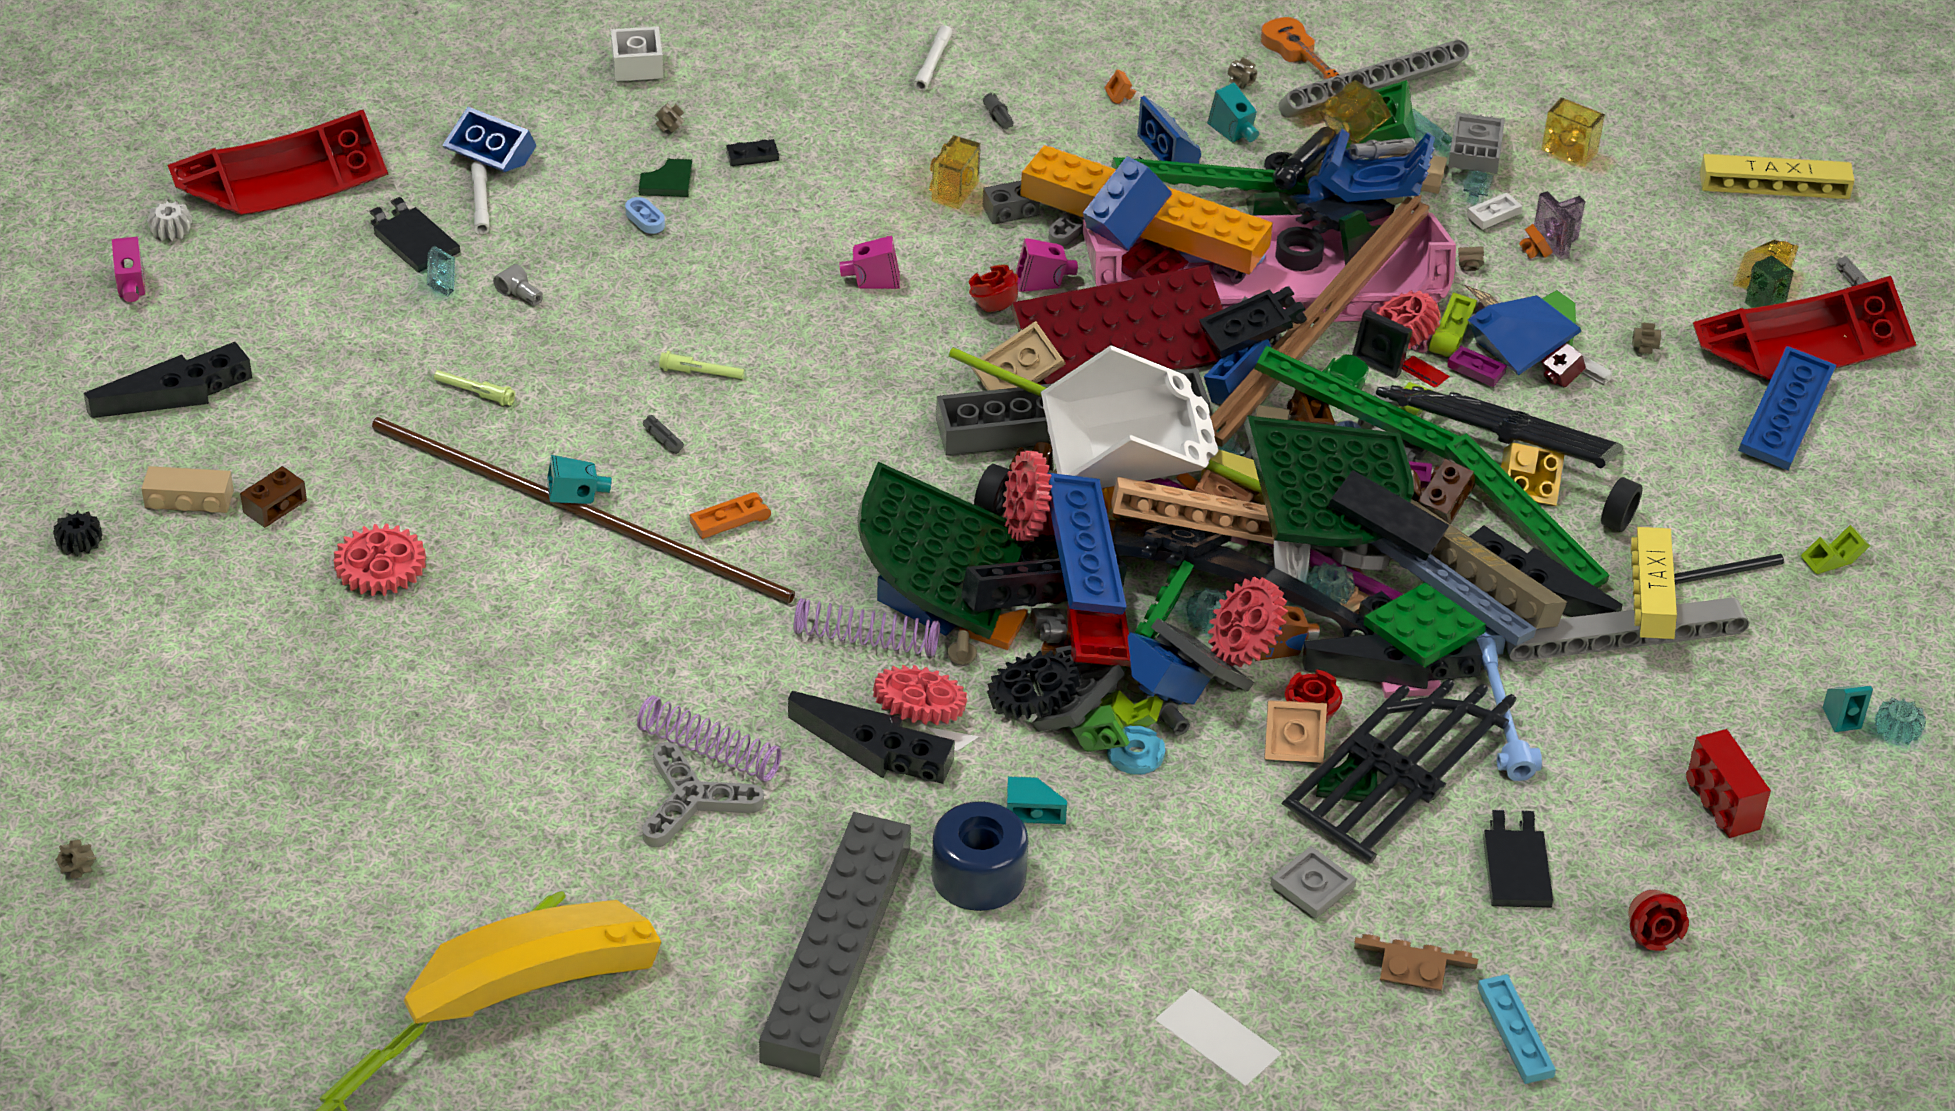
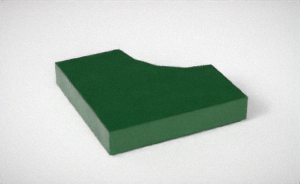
(669, 180)
(1355, 233)
(1338, 774)

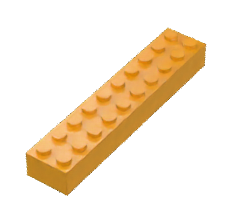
(1182, 222)

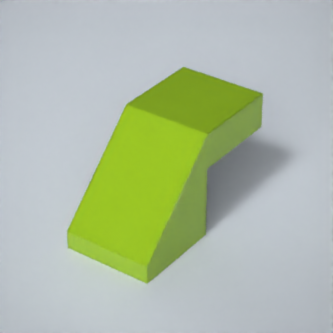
(1841, 552)
(1140, 714)

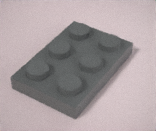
(1092, 688)

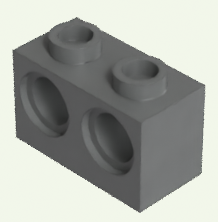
(1005, 204)

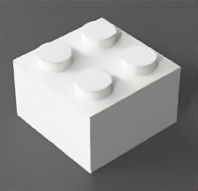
(637, 53)

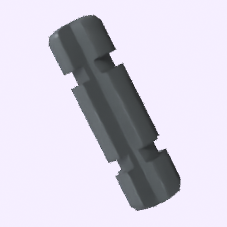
(663, 434)

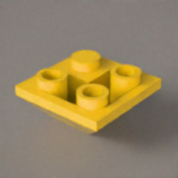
(1535, 471)

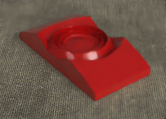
(1098, 637)

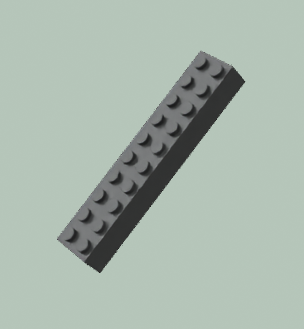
(1004, 418)
(835, 945)

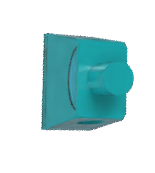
(1233, 114)
(574, 481)

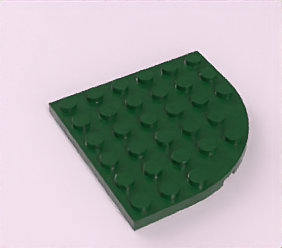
(1305, 466)
(927, 539)

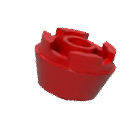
(995, 289)
(1315, 689)
(1657, 919)

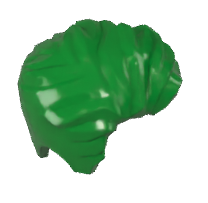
(1349, 370)

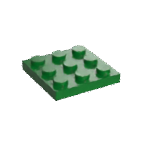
(1424, 624)

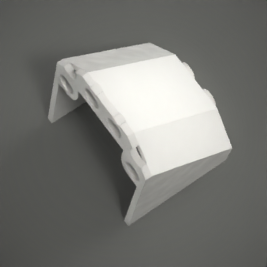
(1127, 420)

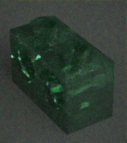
(1768, 283)

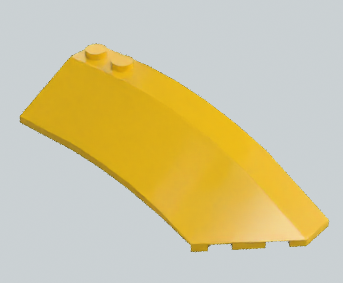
(530, 954)

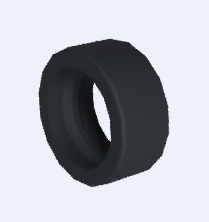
(1299, 237)
(991, 489)
(1621, 504)

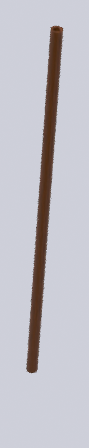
(586, 511)

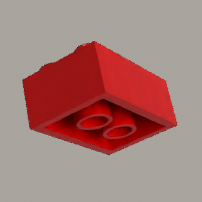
(1728, 783)

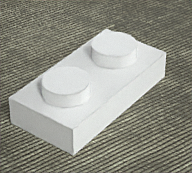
(1494, 211)

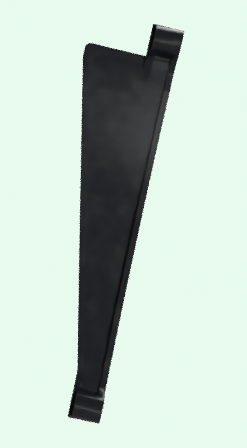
(1221, 561)

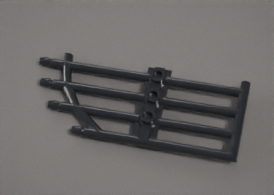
(1507, 423)
(1394, 765)

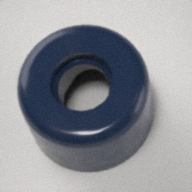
(979, 856)

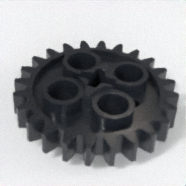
(1052, 675)

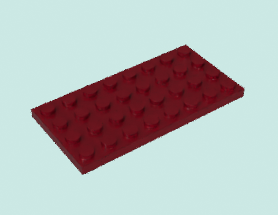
(1142, 316)

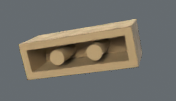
(187, 489)

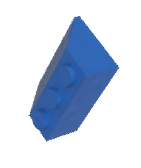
(1164, 135)
(490, 140)
(1126, 203)
(1164, 671)

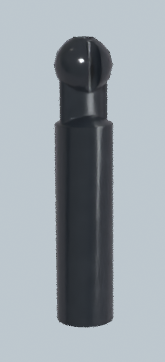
(1303, 159)

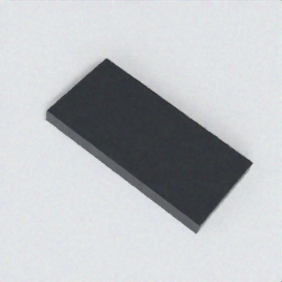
(1389, 515)

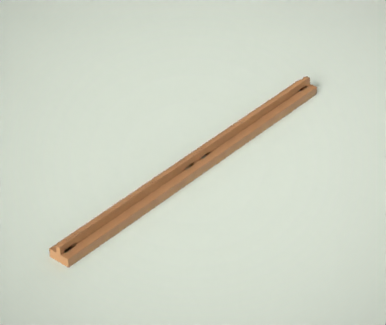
(1335, 299)

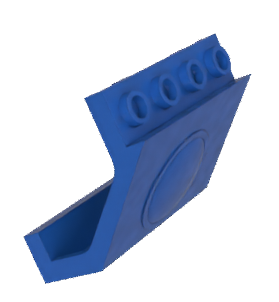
(1375, 178)

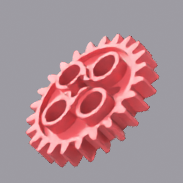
(1027, 496)
(379, 559)
(1247, 622)
(919, 694)

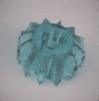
(1332, 581)
(1201, 607)
(1900, 721)

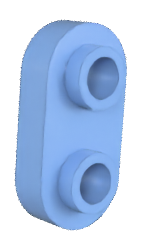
(645, 215)

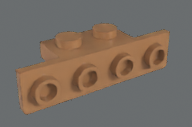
(1414, 965)

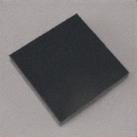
(1382, 343)

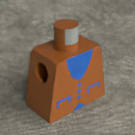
(1293, 636)

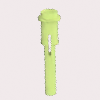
(674, 362)
(503, 395)

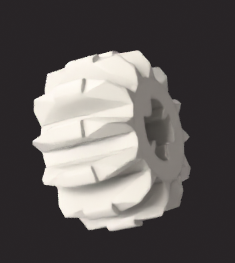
(169, 221)

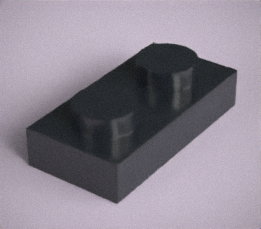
(752, 152)

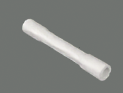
(926, 72)
(481, 215)

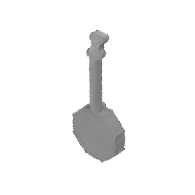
(1360, 556)

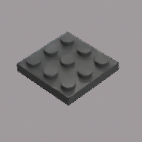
(1195, 651)

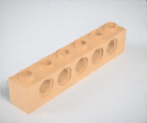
(1191, 510)

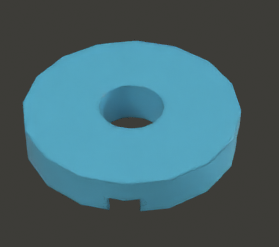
(1138, 762)

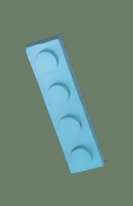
(1516, 1029)

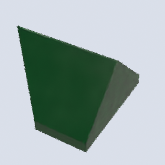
(1266, 205)

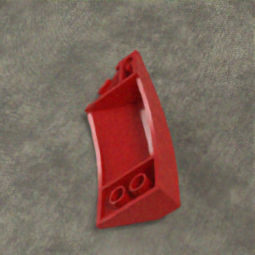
(284, 168)
(1758, 336)

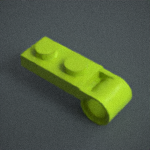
(1453, 325)

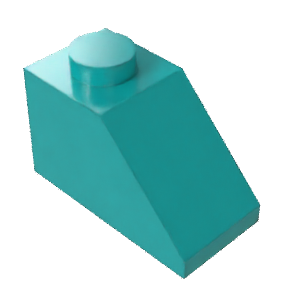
(1847, 706)
(1035, 801)

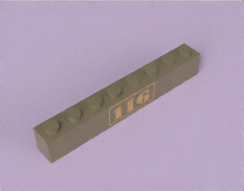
(1498, 578)

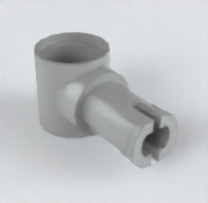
(515, 281)

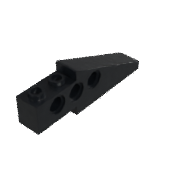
(171, 383)
(1580, 595)
(1379, 661)
(873, 738)

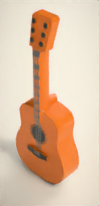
(1292, 42)

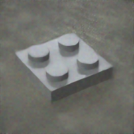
(1313, 882)

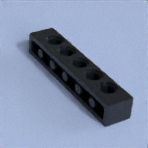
(1018, 584)

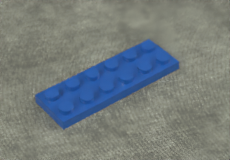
(1787, 408)
(1085, 544)

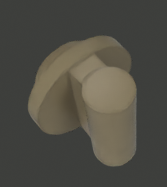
(1471, 257)
(962, 651)

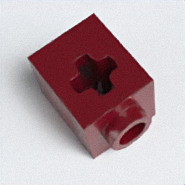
(1563, 365)

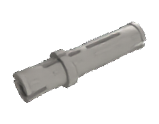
(1374, 149)

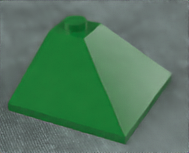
(1401, 123)

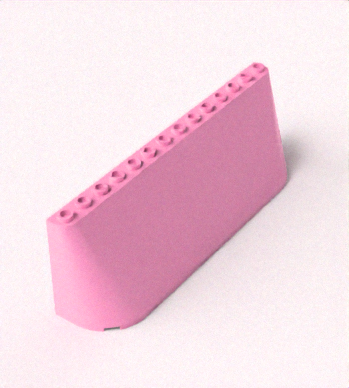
(1420, 263)

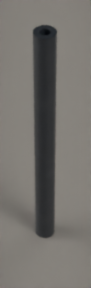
(1729, 568)

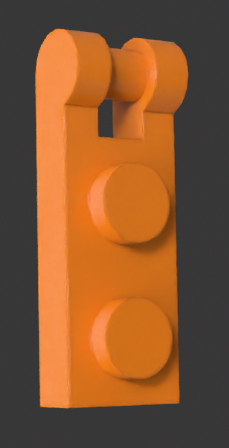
(729, 515)

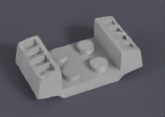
(1476, 143)

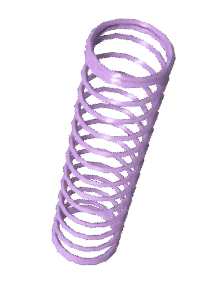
(800, 622)
(657, 713)

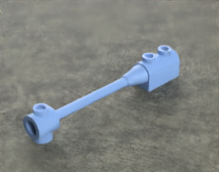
(1516, 756)

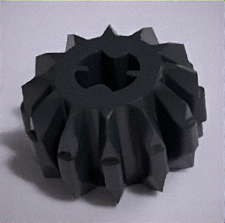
(77, 533)

